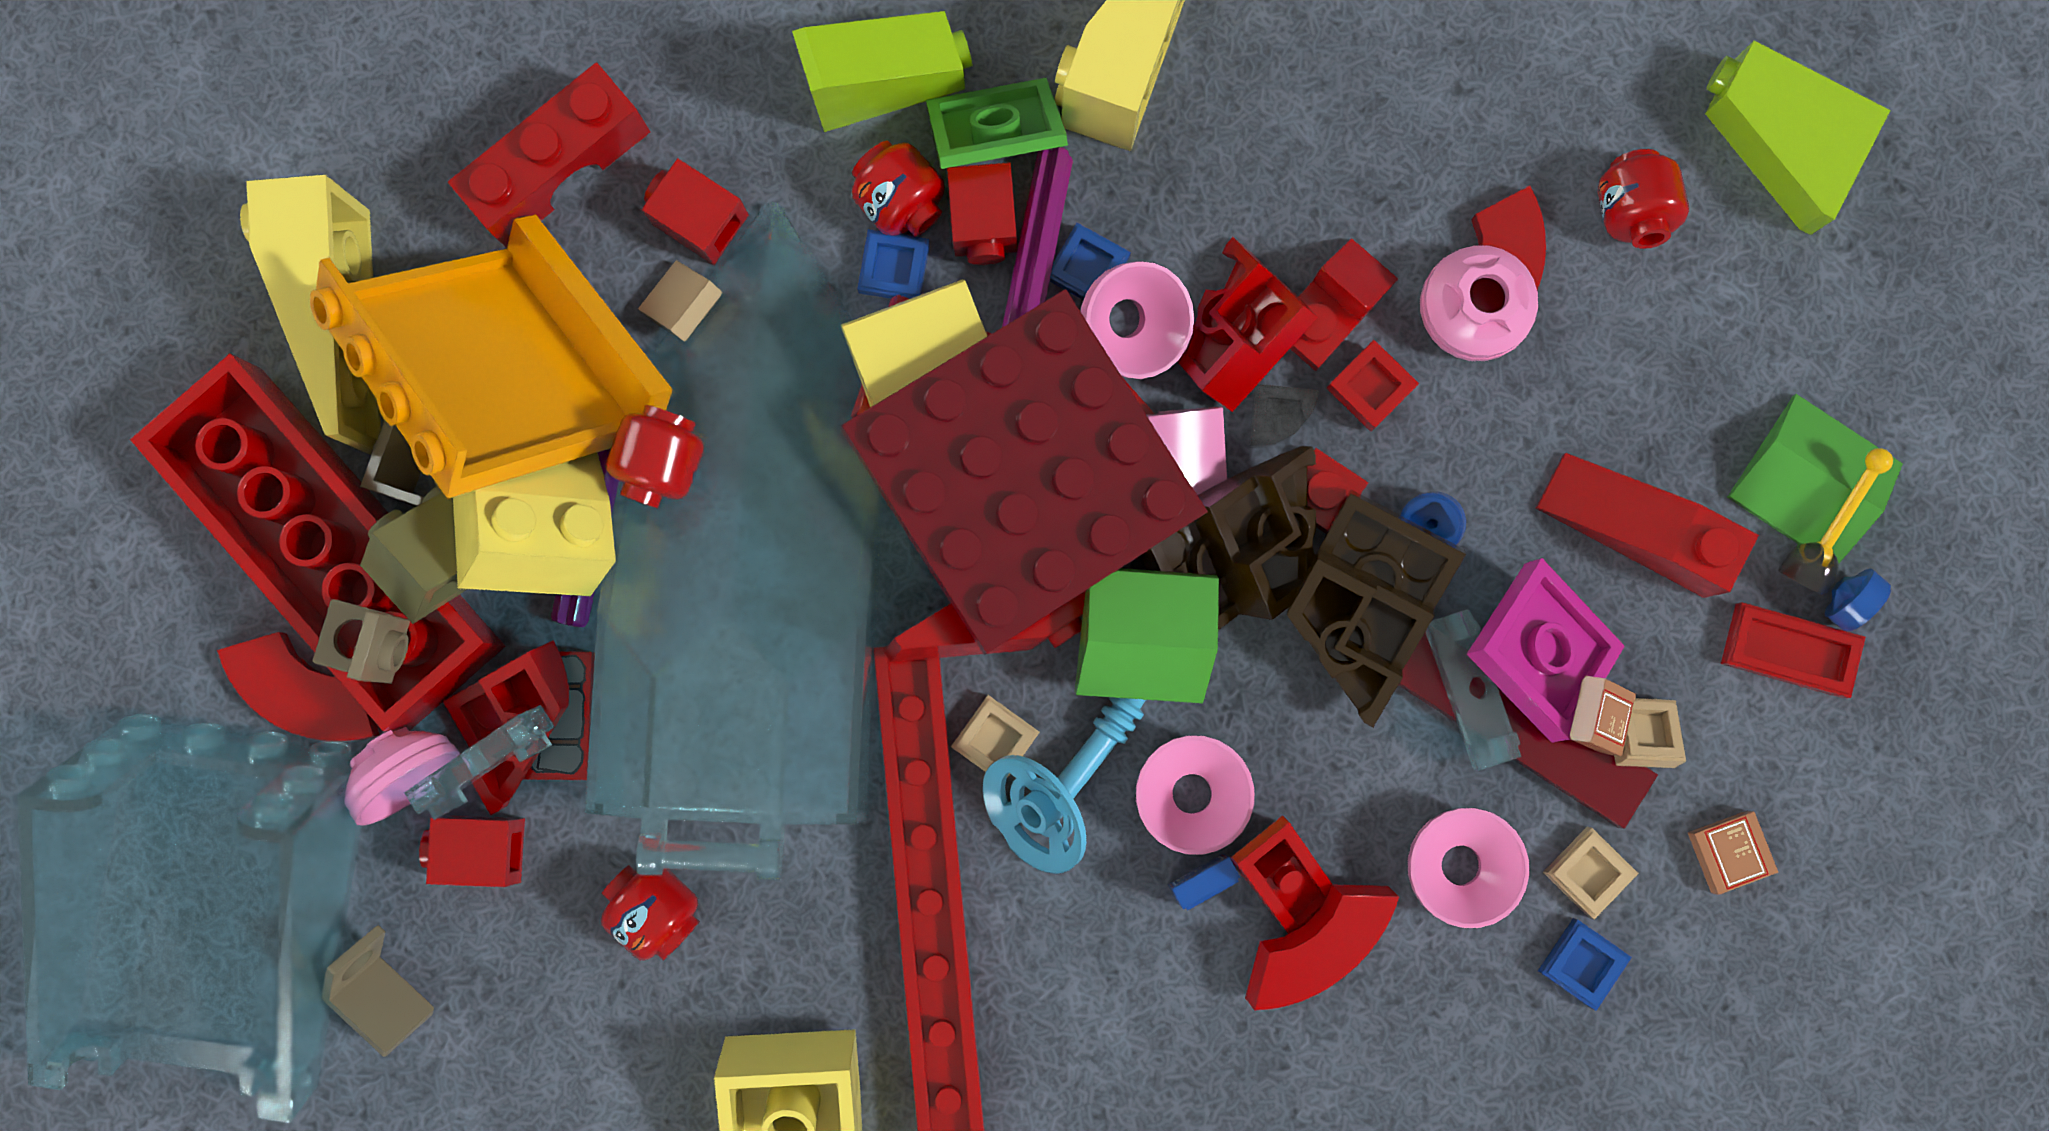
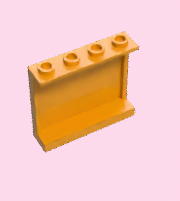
(491, 359)

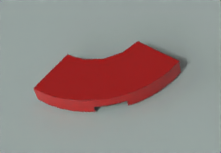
(1517, 228)
(292, 692)
(1322, 949)

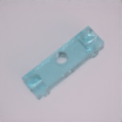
(1482, 719)
(520, 736)

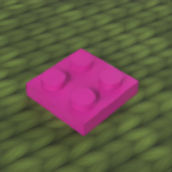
(1543, 647)

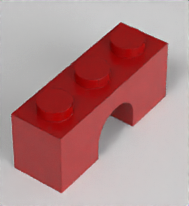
(574, 129)

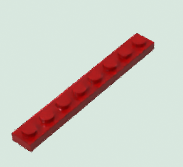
(929, 895)

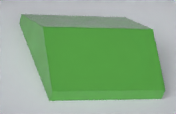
(995, 123)
(1807, 475)
(1149, 636)

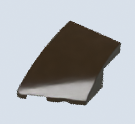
(1250, 538)
(1371, 598)

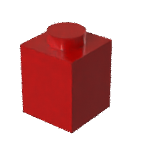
(694, 210)
(982, 212)
(473, 851)

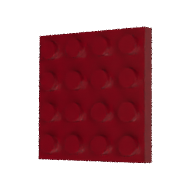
(1023, 471)

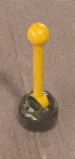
(1815, 562)

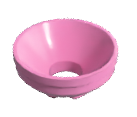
(1164, 317)
(1454, 319)
(390, 768)
(1229, 802)
(1500, 875)

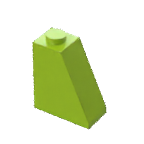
(880, 65)
(1794, 130)

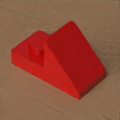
(1340, 298)
(1283, 874)

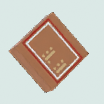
(1602, 715)
(1732, 852)

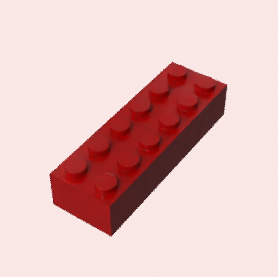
(302, 529)

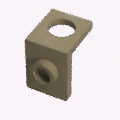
(392, 467)
(379, 645)
(374, 995)

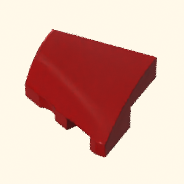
(1243, 329)
(500, 696)

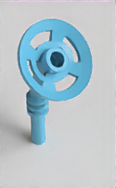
(1054, 796)

